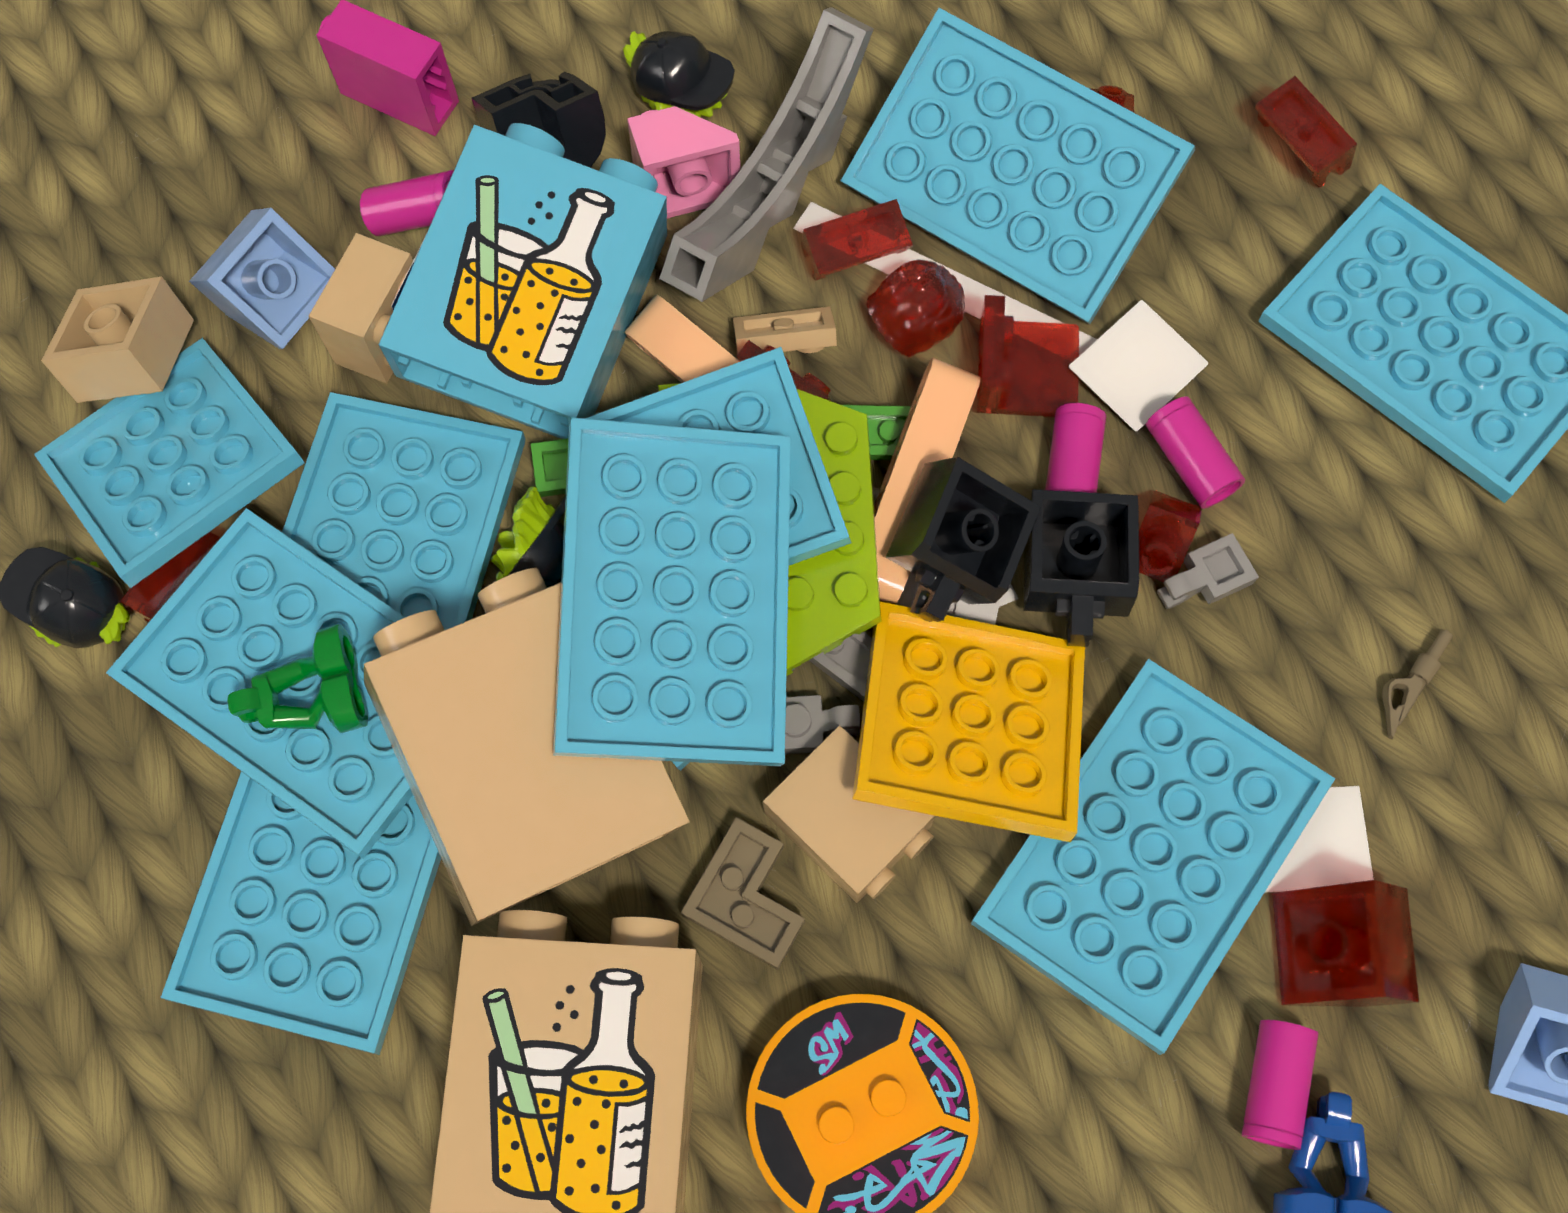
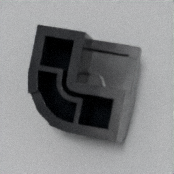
(560, 107)

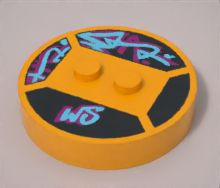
(862, 1109)

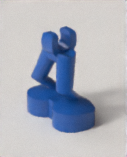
(1330, 1125)

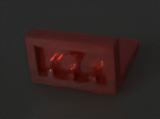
(1024, 363)

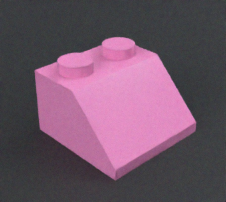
(685, 156)

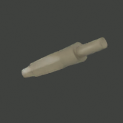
(1412, 686)

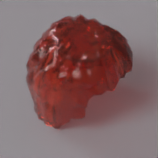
(917, 306)

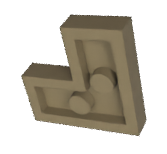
(730, 900)

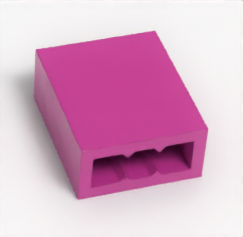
(388, 67)

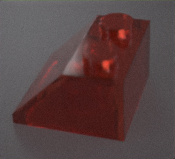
(1345, 945)

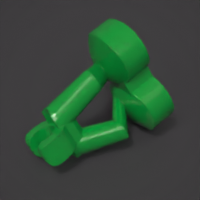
(338, 694)

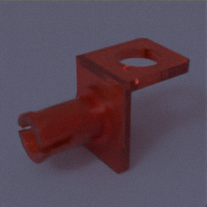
(1166, 535)

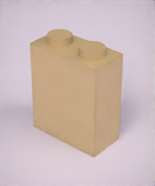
(845, 836)

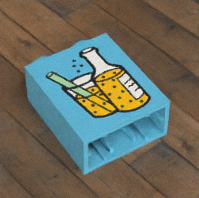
(527, 279)

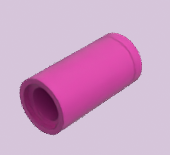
(403, 204)
(1076, 448)
(1195, 452)
(1280, 1084)

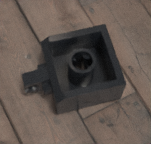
(961, 537)
(1085, 584)

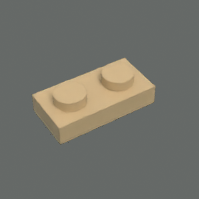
(792, 330)

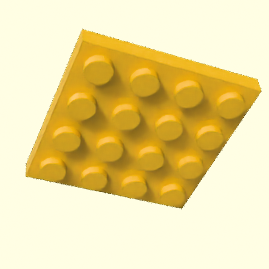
(972, 724)

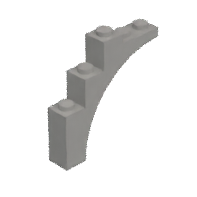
(803, 135)

